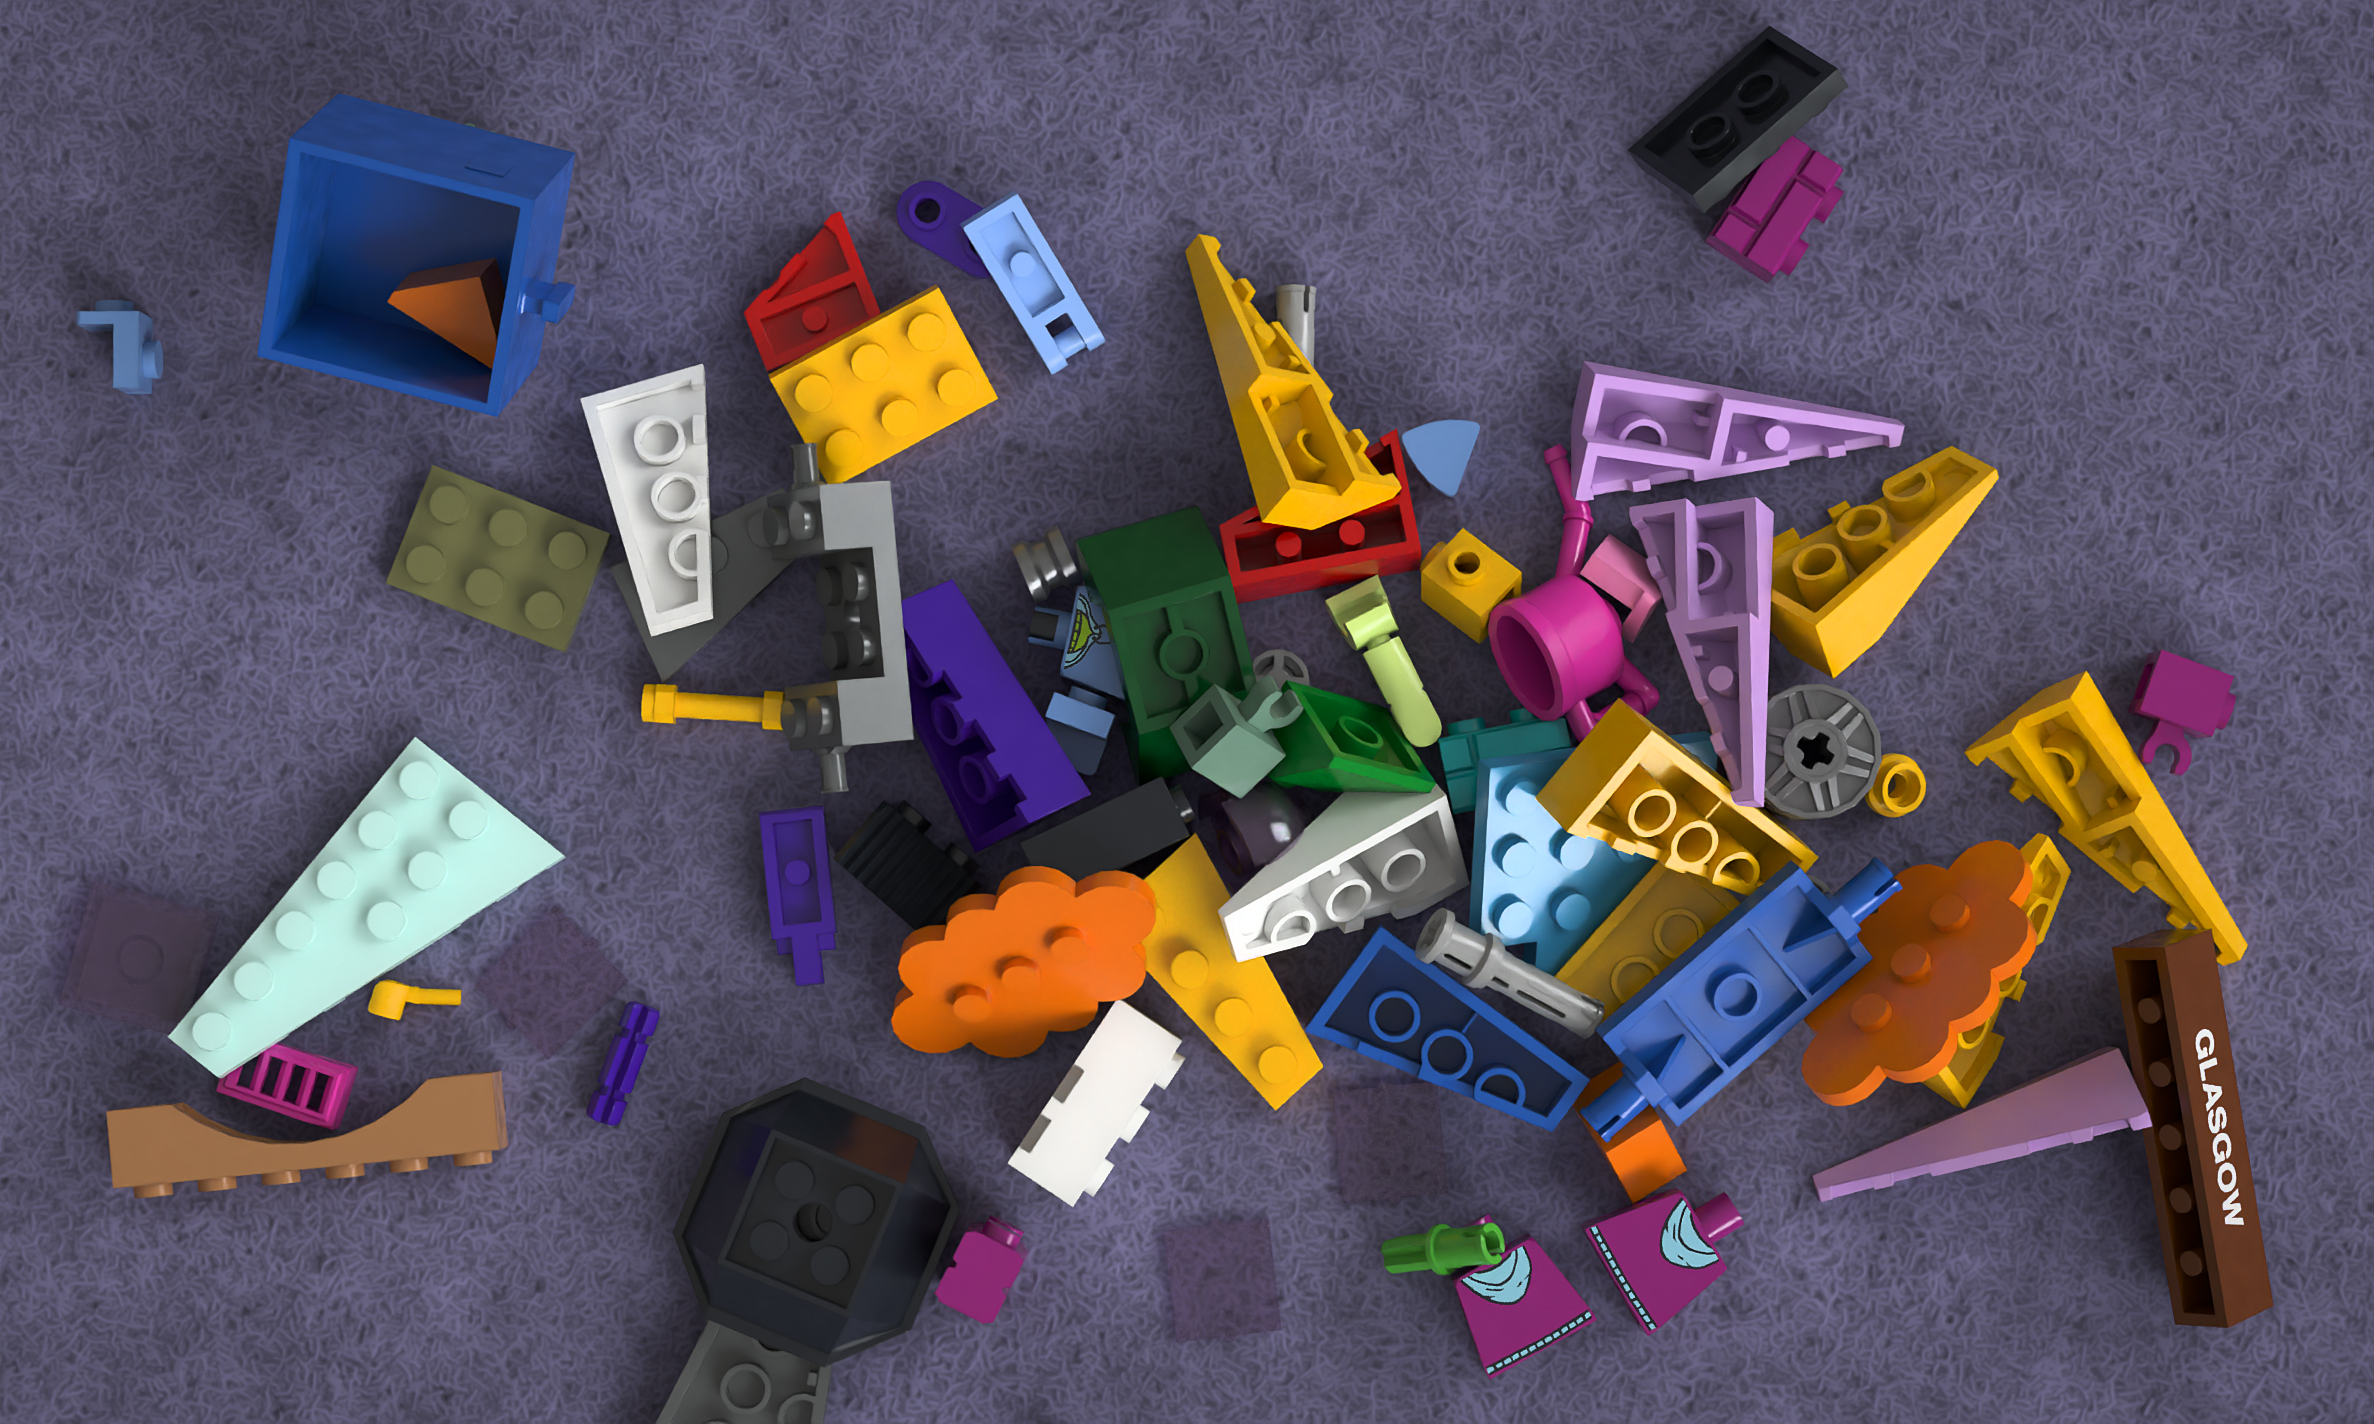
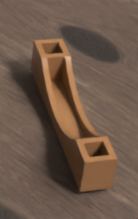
(179, 1144)

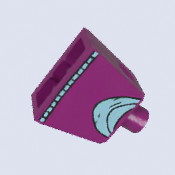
(1662, 1251)
(1517, 1304)

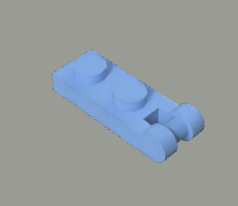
(1031, 280)

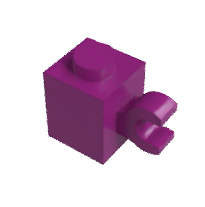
(2180, 700)

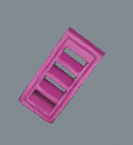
(334, 1098)

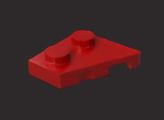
(813, 298)

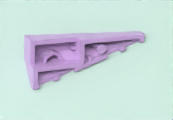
(1662, 429)
(1717, 595)
(2044, 1112)

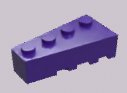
(980, 723)

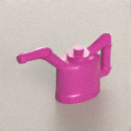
(1562, 636)

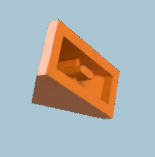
(457, 304)
(1640, 1151)

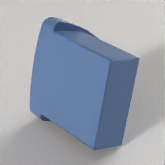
(1441, 452)

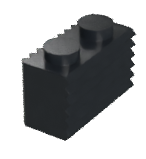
(907, 867)

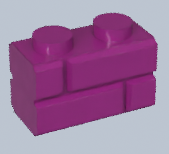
(1775, 207)
(983, 1269)

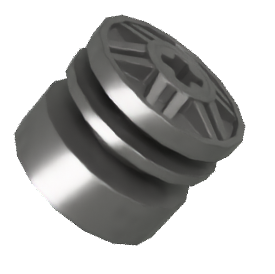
(1847, 742)

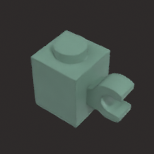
(1233, 738)

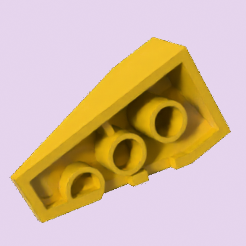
(1855, 575)

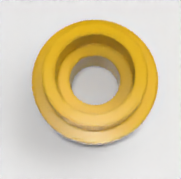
(1908, 791)

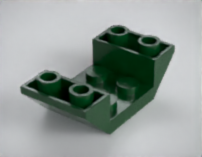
(1168, 627)

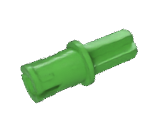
(1444, 1249)

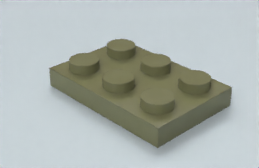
(499, 558)

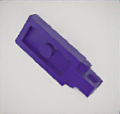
(799, 887)

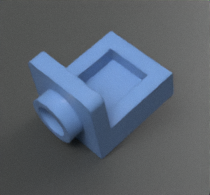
(135, 353)
(1080, 727)

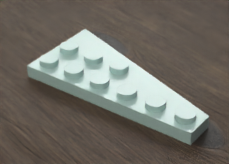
(384, 887)

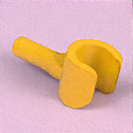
(390, 998)

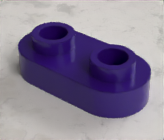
(944, 235)

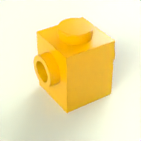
(1467, 582)

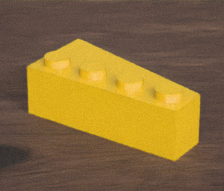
(1663, 802)
(1227, 999)

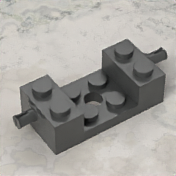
(861, 597)

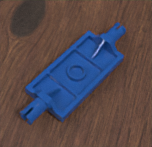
(1735, 993)

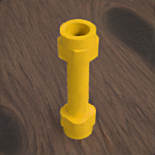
(664, 703)

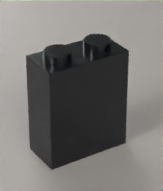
(1114, 832)

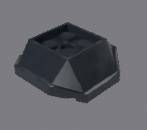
(885, 1236)

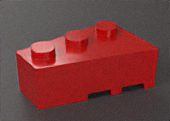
(1285, 560)

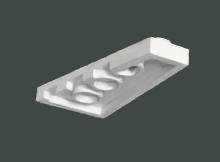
(658, 483)

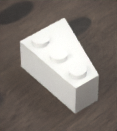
(1098, 1103)

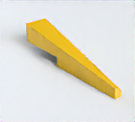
(1292, 442)
(2083, 768)

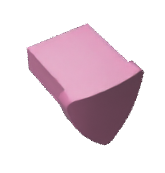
(1626, 578)

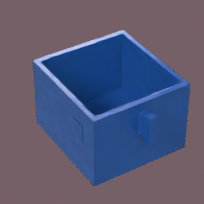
(402, 194)

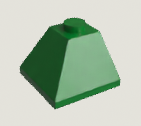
(1346, 747)

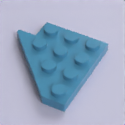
(1533, 876)

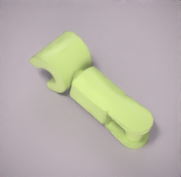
(1368, 620)

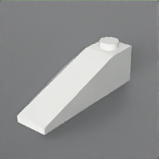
(1350, 865)

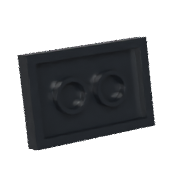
(1738, 118)

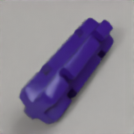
(622, 1063)

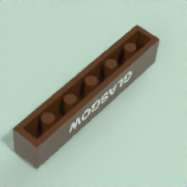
(2197, 1127)

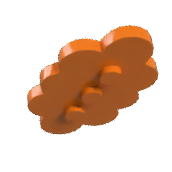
(1023, 961)
(1931, 974)

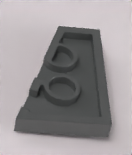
(739, 575)

